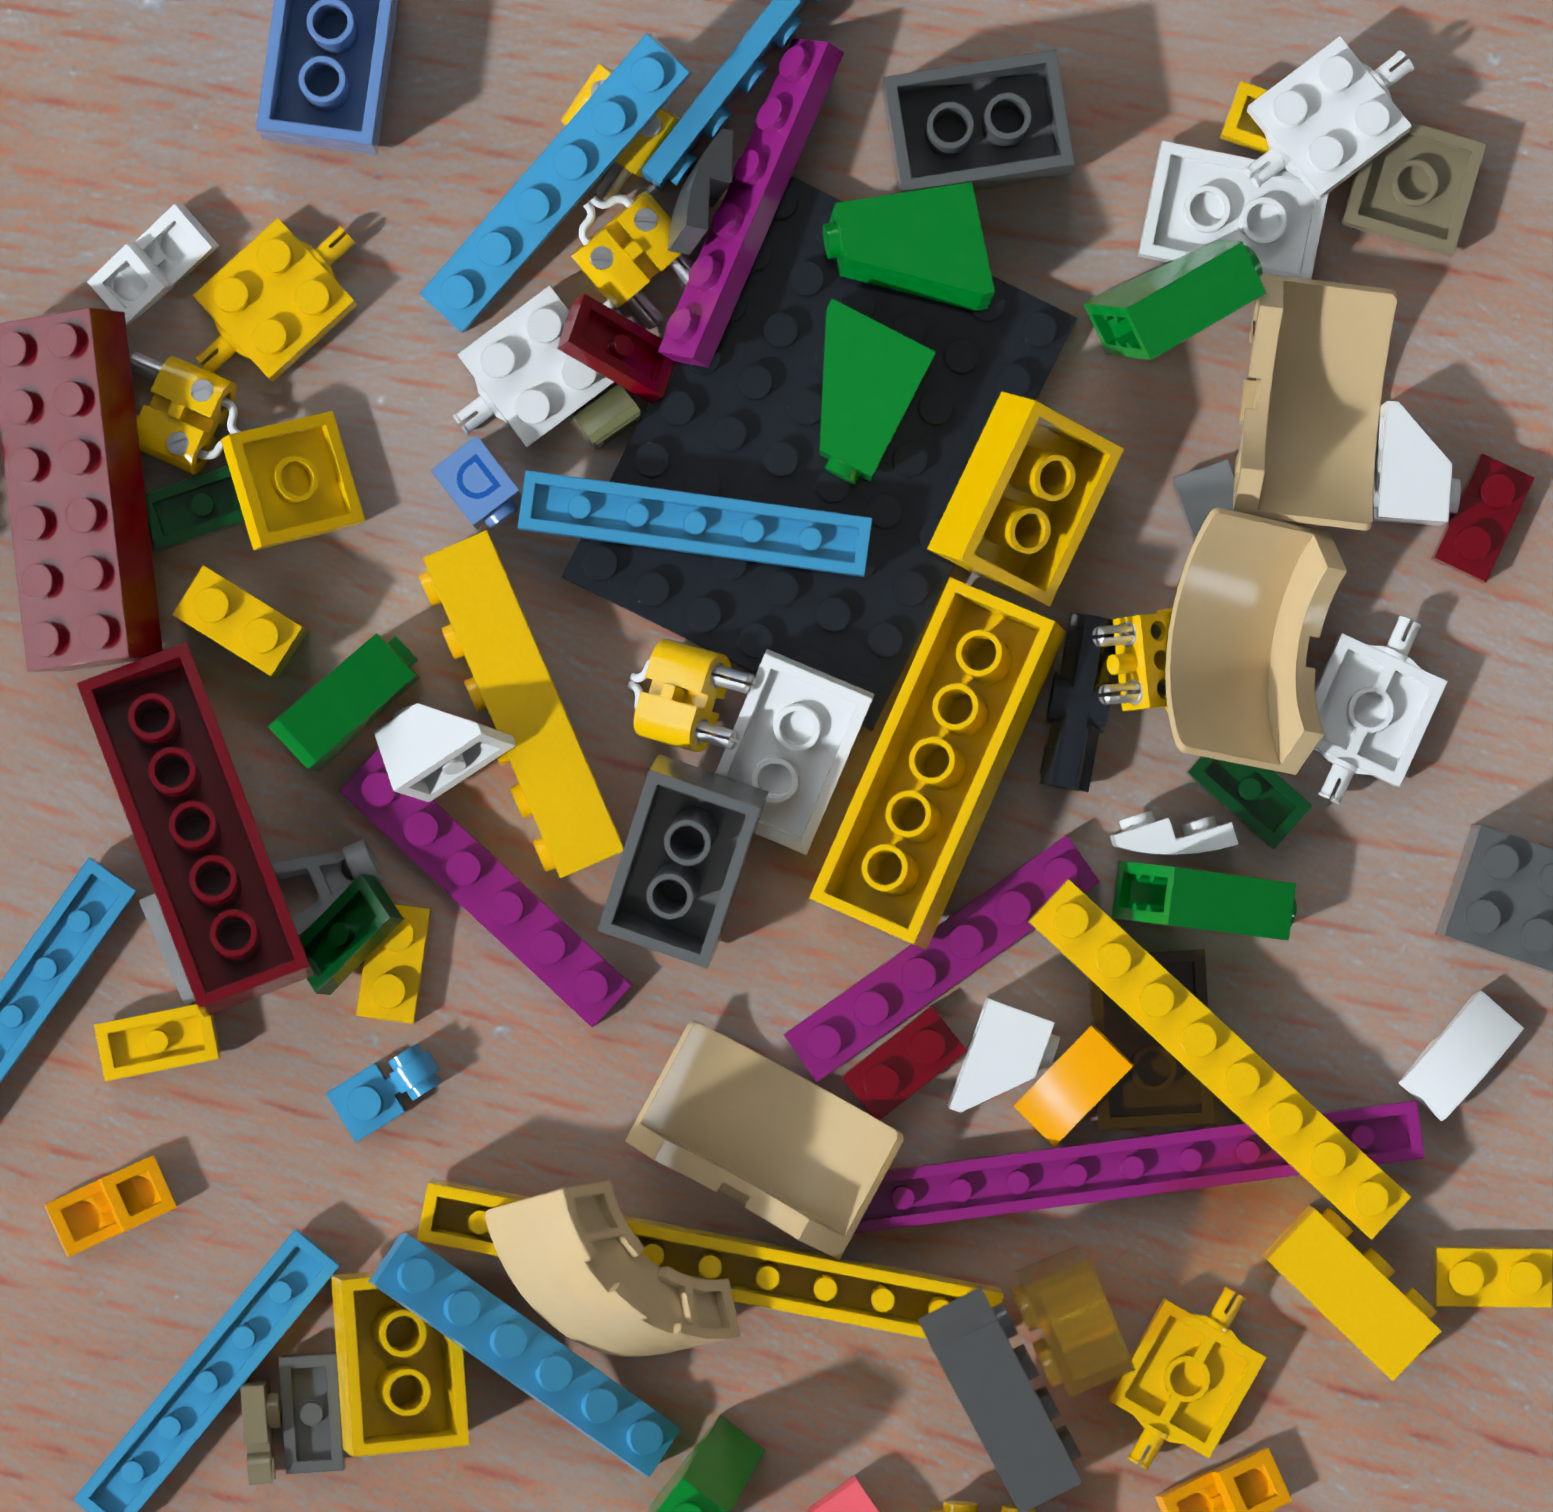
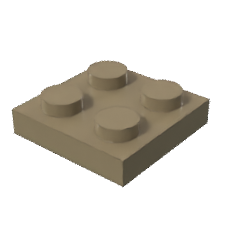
(1417, 189)

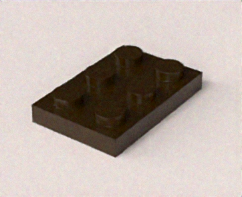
(1158, 1086)

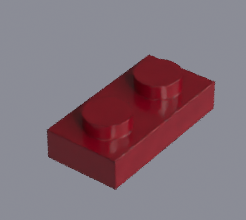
(616, 348)
(1483, 518)
(904, 1063)

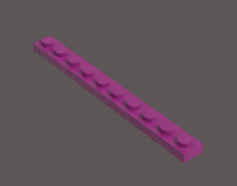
(1119, 1169)

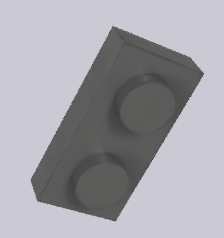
(311, 1413)

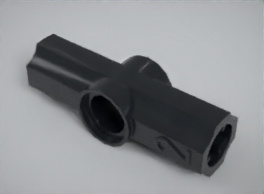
(1075, 707)

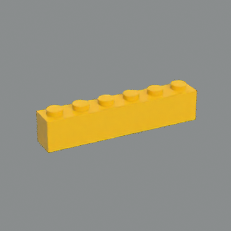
(522, 702)

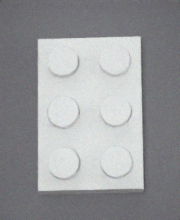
(1209, 198)
(794, 745)

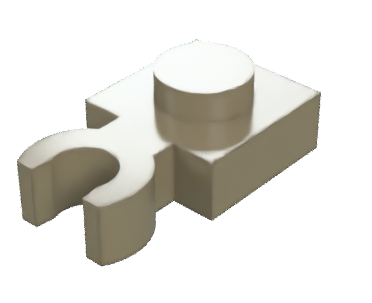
(260, 1415)

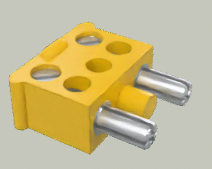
(1138, 660)

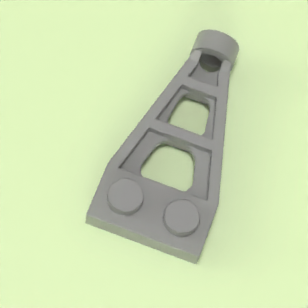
(326, 876)

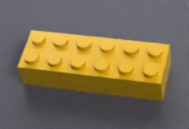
(938, 763)

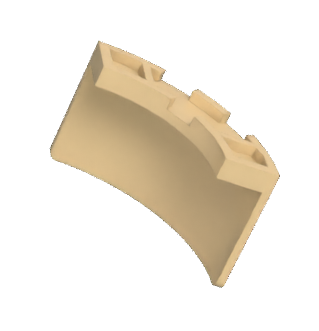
(1313, 402)
(1243, 640)
(767, 1136)
(594, 1285)

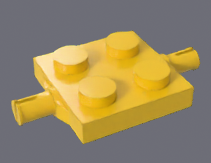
(275, 300)
(1187, 1378)

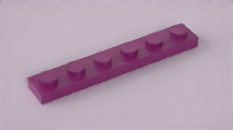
(750, 202)
(489, 892)
(921, 975)

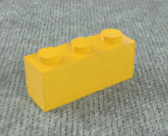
(1353, 1290)

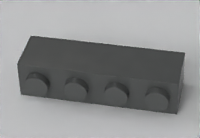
(1000, 1399)

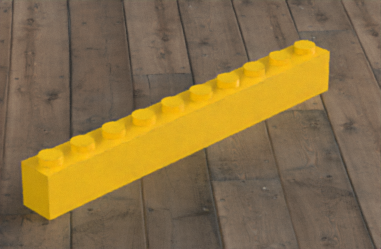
(757, 1270)

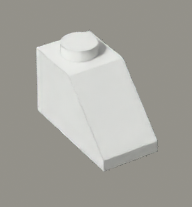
(1411, 473)
(435, 750)
(1002, 1054)

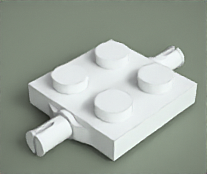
(1328, 118)
(524, 373)
(1373, 709)

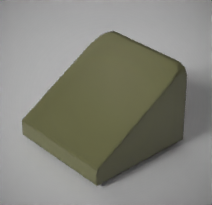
(608, 416)

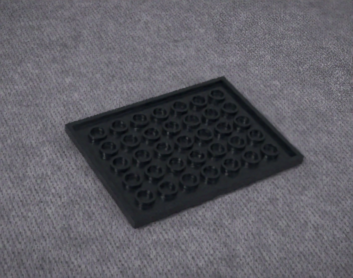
(755, 436)

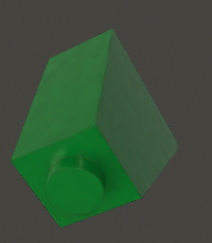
(915, 244)
(1176, 300)
(865, 389)
(346, 701)
(1204, 900)
(712, 1472)

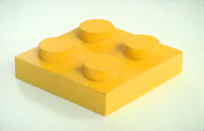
(292, 480)

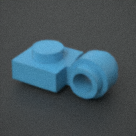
(372, 1099)

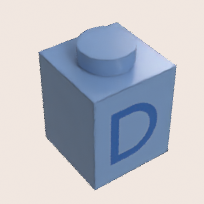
(478, 484)

